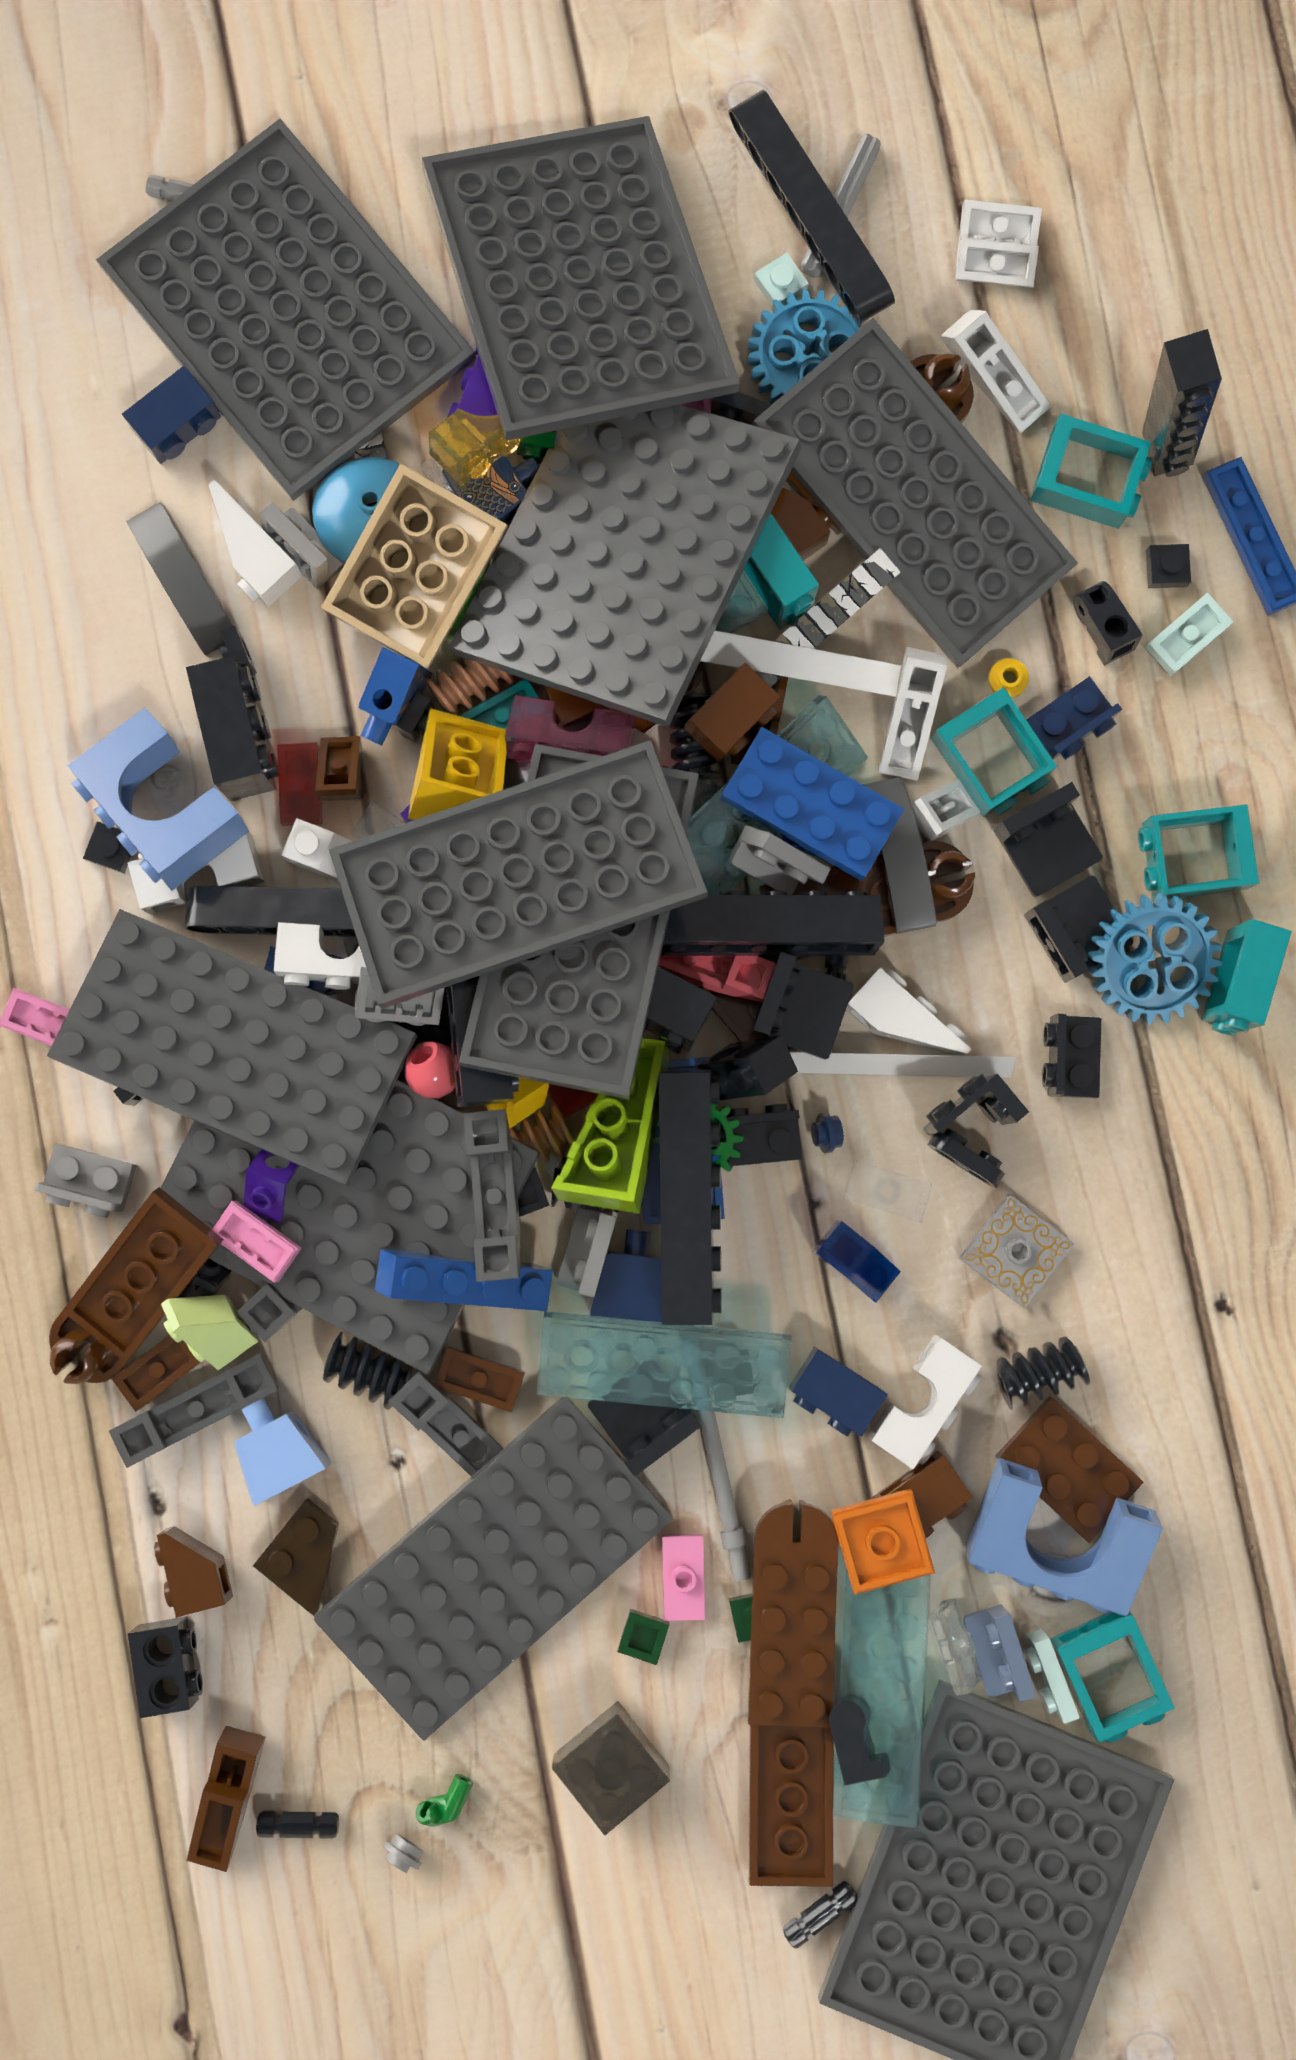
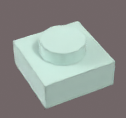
(779, 279)

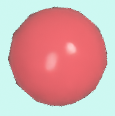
(430, 1070)

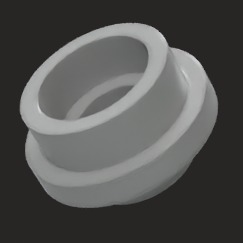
(403, 1853)

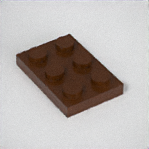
(1074, 1467)

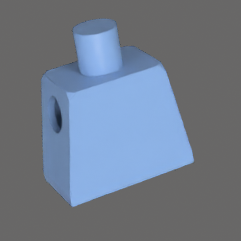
(276, 1452)

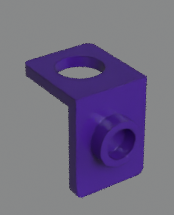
(267, 1187)

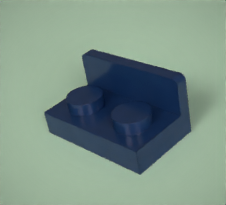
(1073, 718)

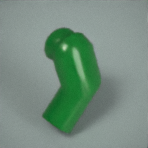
(445, 1807)

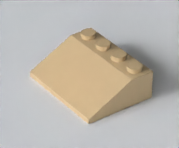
(414, 566)

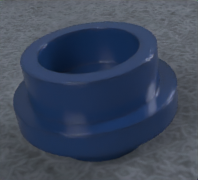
(827, 1132)

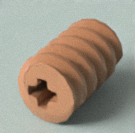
(464, 683)
(545, 1134)

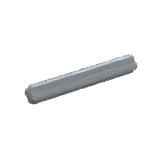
(848, 189)

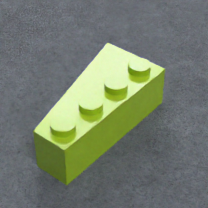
(615, 1145)

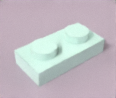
(1189, 634)
(1056, 1692)

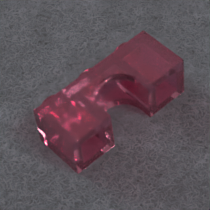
(534, 722)

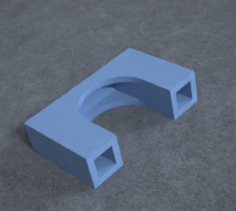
(170, 846)
(1102, 1576)

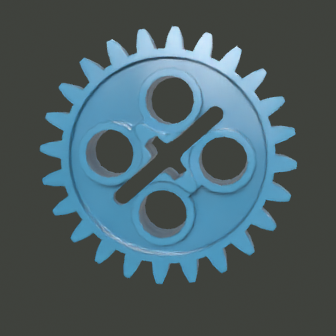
(833, 329)
(1188, 950)

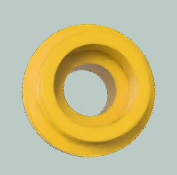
(997, 681)

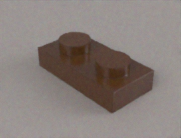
(155, 1372)
(479, 1379)

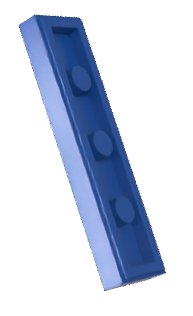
(1253, 534)

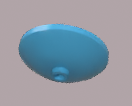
(339, 501)

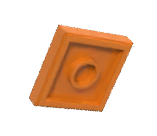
(882, 1541)

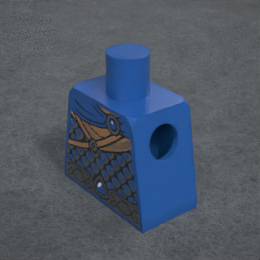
(394, 678)

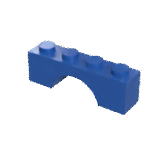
(453, 1281)

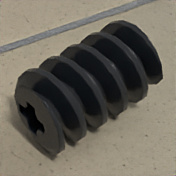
(689, 753)
(365, 1371)
(1040, 1371)

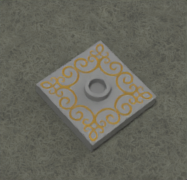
(1016, 1251)

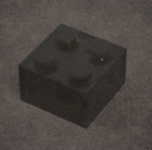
(611, 1768)

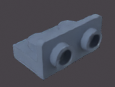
(999, 1653)

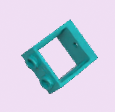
(1082, 503)
(781, 576)
(1003, 706)
(1237, 844)
(1247, 977)
(1091, 1637)

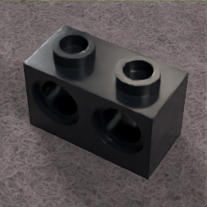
(751, 1067)
(153, 1666)

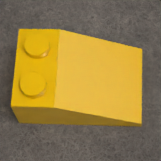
(456, 763)

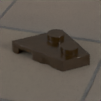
(301, 1555)

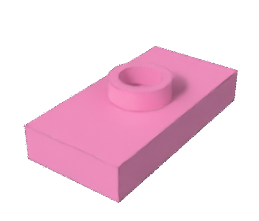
(33, 1016)
(256, 1241)
(683, 1577)

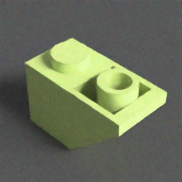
(209, 1328)

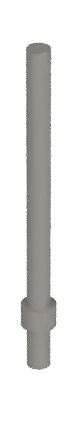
(733, 1535)

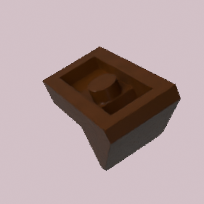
(339, 769)

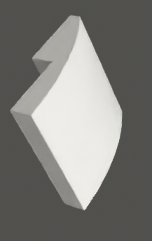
(998, 243)

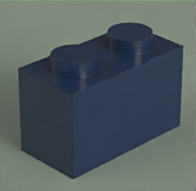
(172, 415)
(837, 1392)

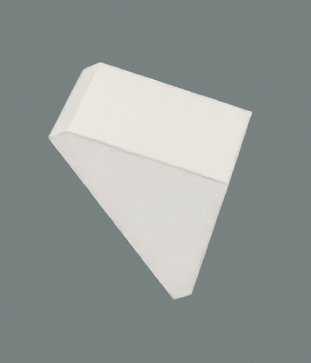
(943, 810)

